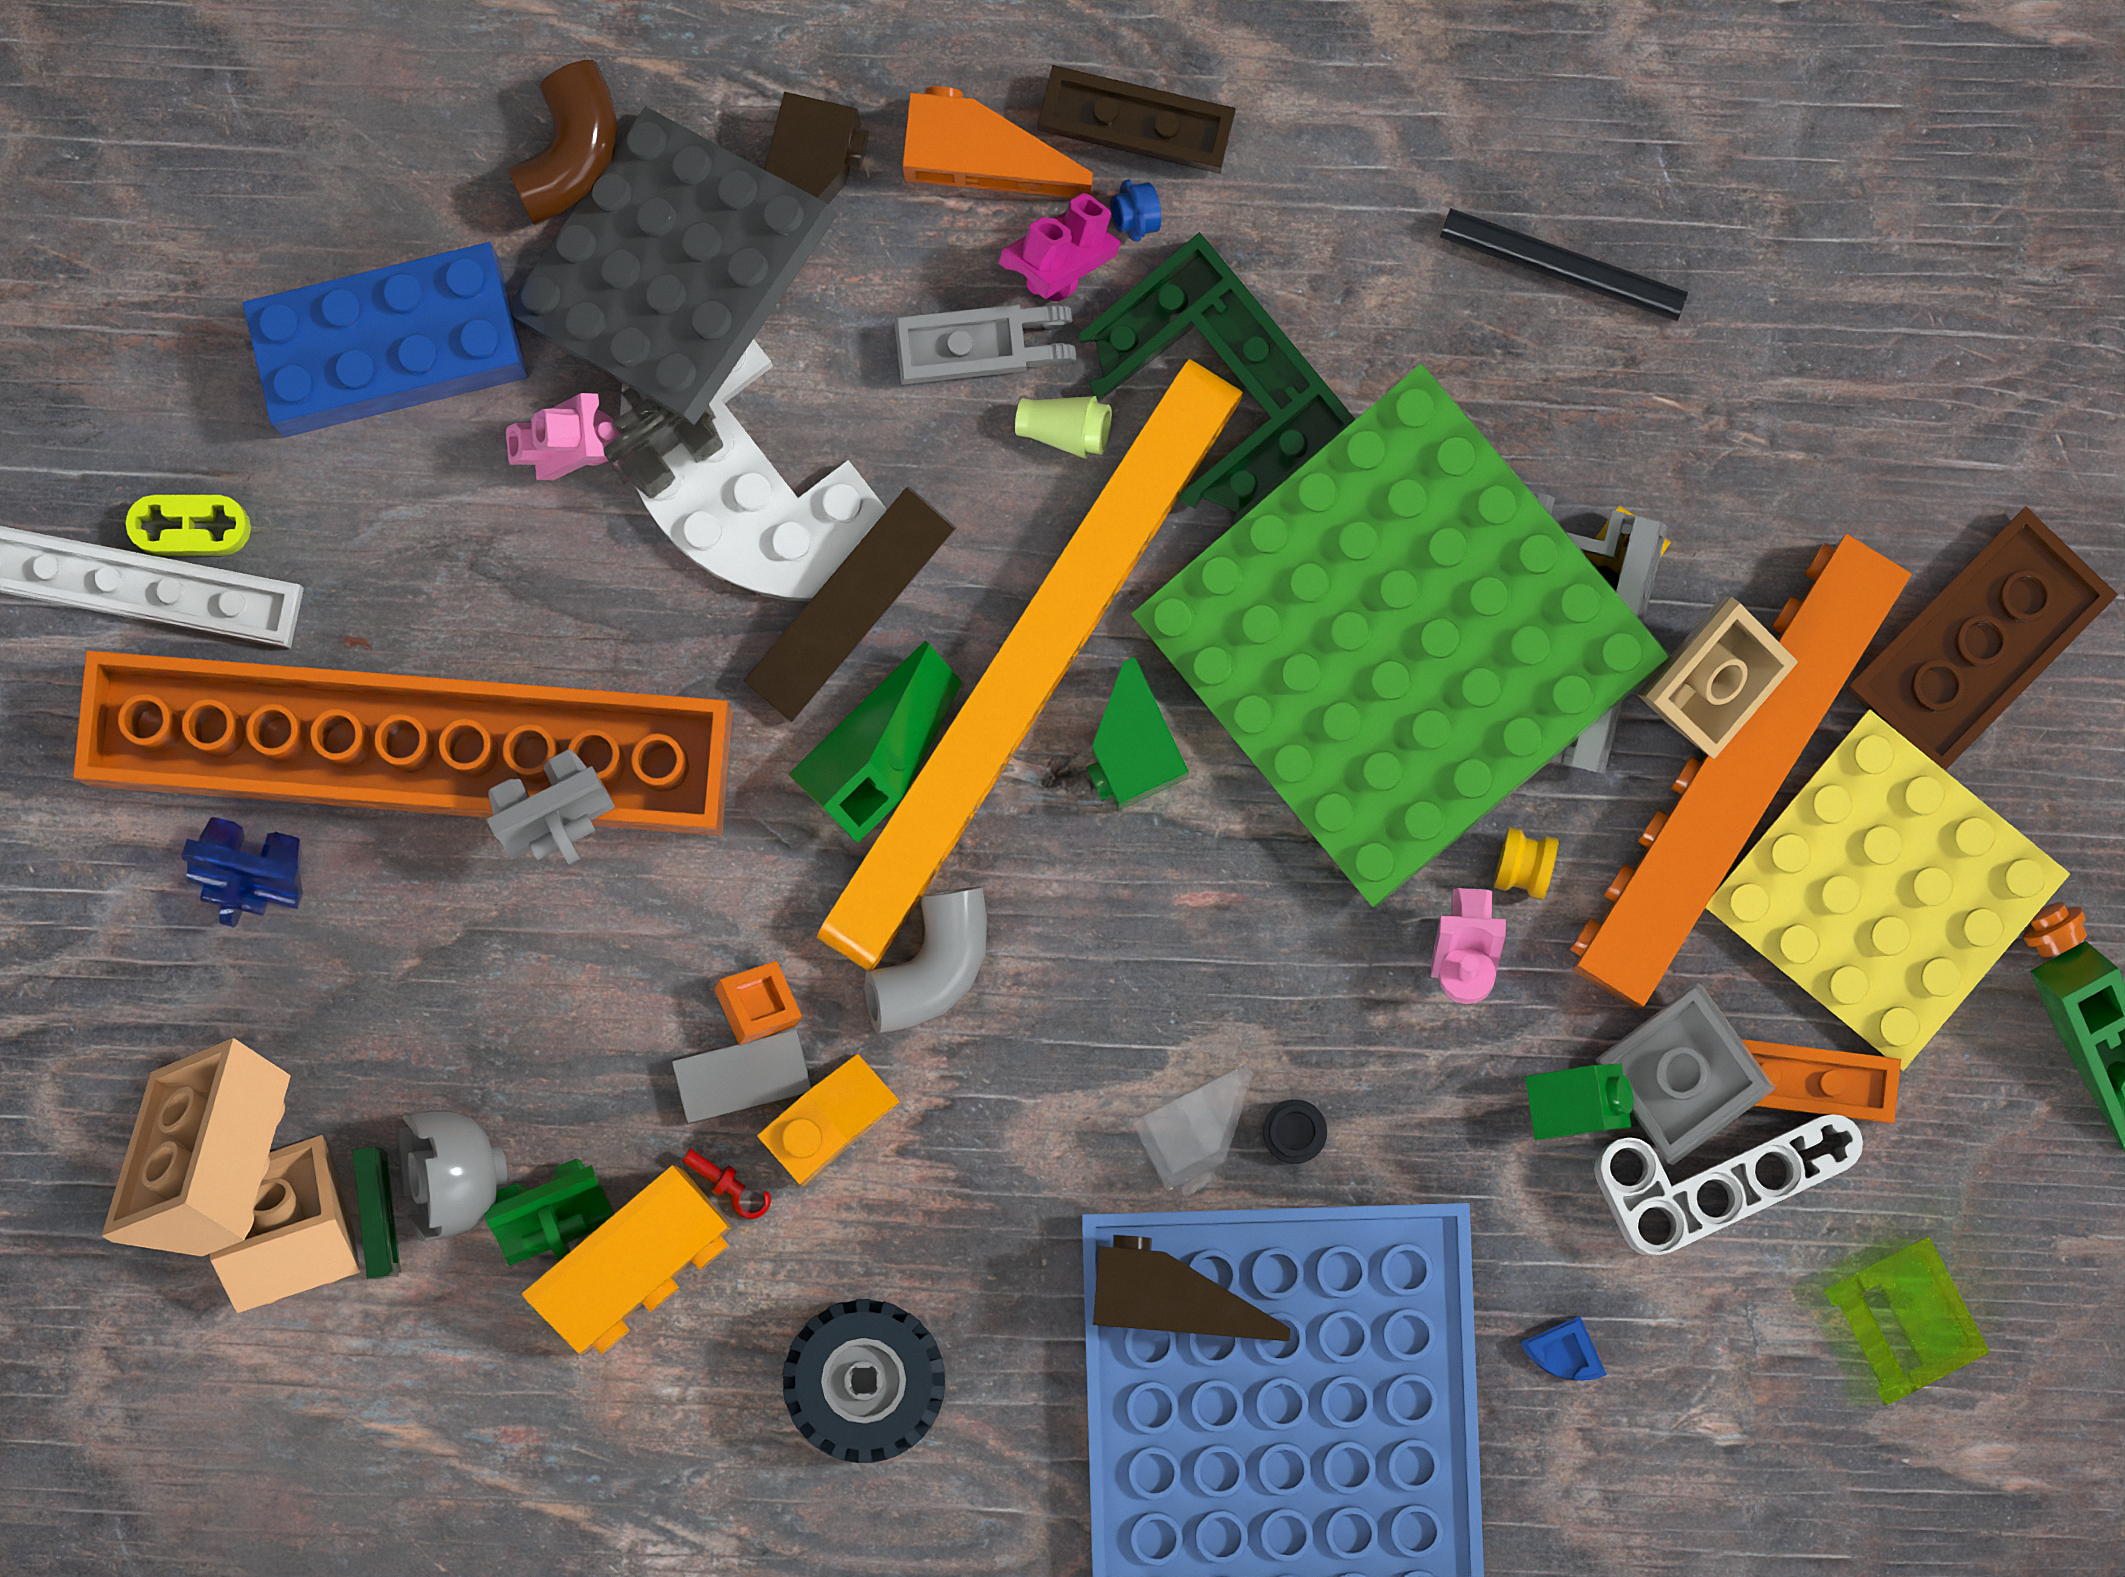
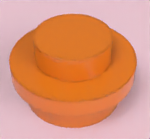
(2056, 929)

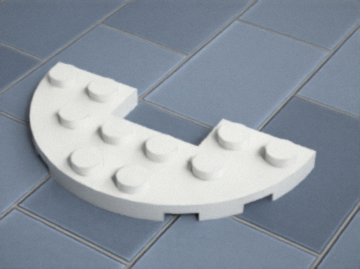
(743, 517)

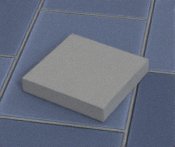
(1688, 1073)

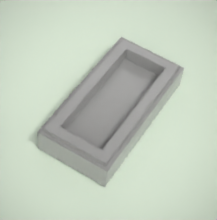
(742, 1077)

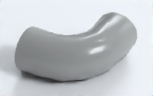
(941, 970)

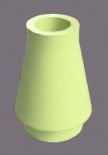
(1068, 424)

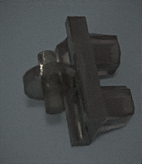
(650, 433)

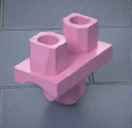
(562, 437)
(1468, 946)

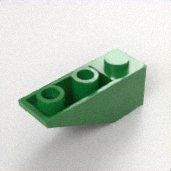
(878, 747)

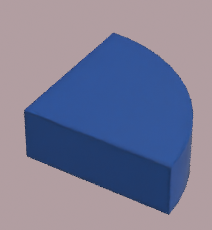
(1565, 1351)

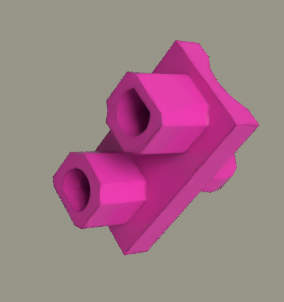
(1063, 248)

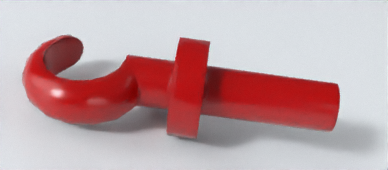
(723, 1182)

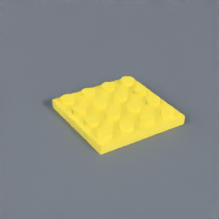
(1886, 889)

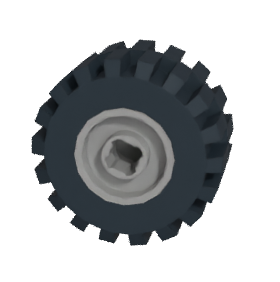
(863, 1381)

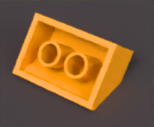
(630, 1262)

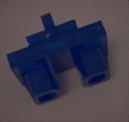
(240, 879)

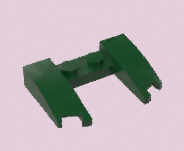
(1203, 292)

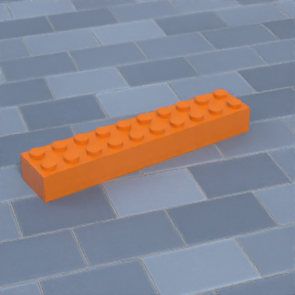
(393, 739)

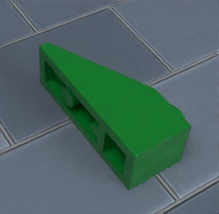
(2088, 1012)

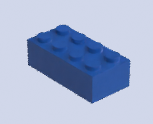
(385, 340)

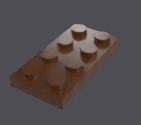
(1983, 639)

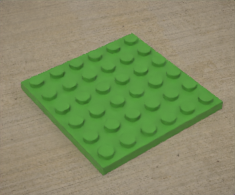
(1400, 636)

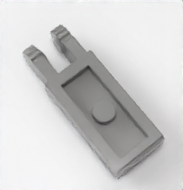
(977, 343)

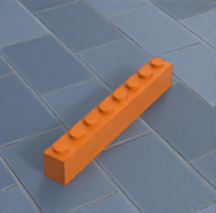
(1728, 795)

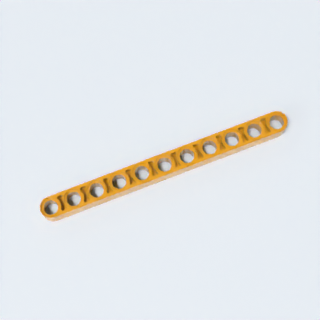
(1029, 666)

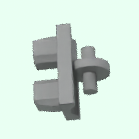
(553, 816)

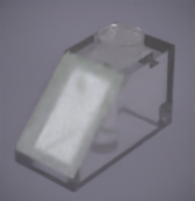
(1194, 1132)

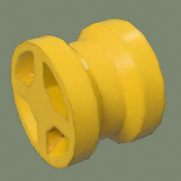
(1526, 863)

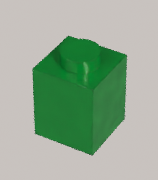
(1579, 1101)

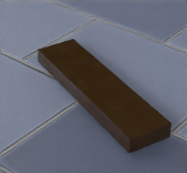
(850, 604)

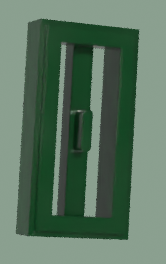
(376, 1213)

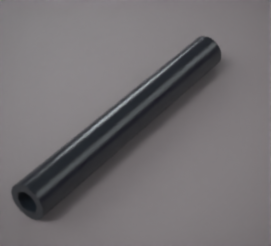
(1564, 264)

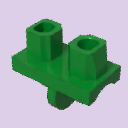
(550, 1214)

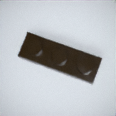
(1136, 119)

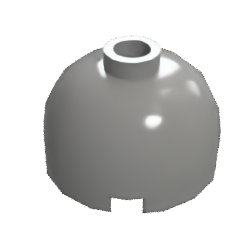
(448, 1172)

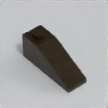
(816, 145)
(1163, 1294)

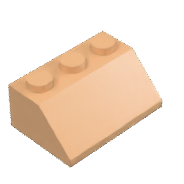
(198, 1152)

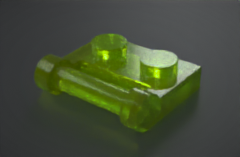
(1926, 1311)

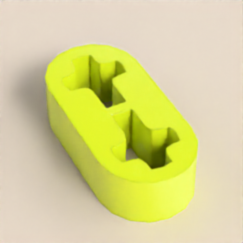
(188, 510)

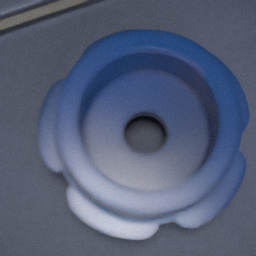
(1136, 210)

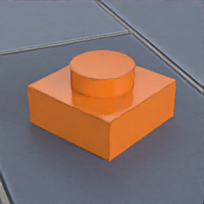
(758, 1002)

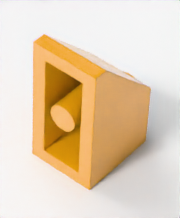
(828, 1119)

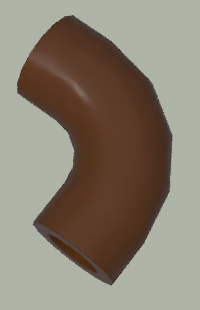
(580, 142)

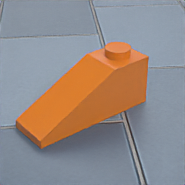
(971, 146)

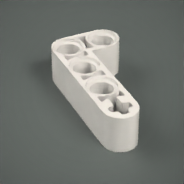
(1734, 1174)

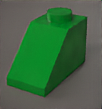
(1134, 744)

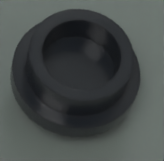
(1295, 1131)

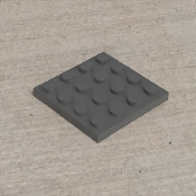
(671, 264)

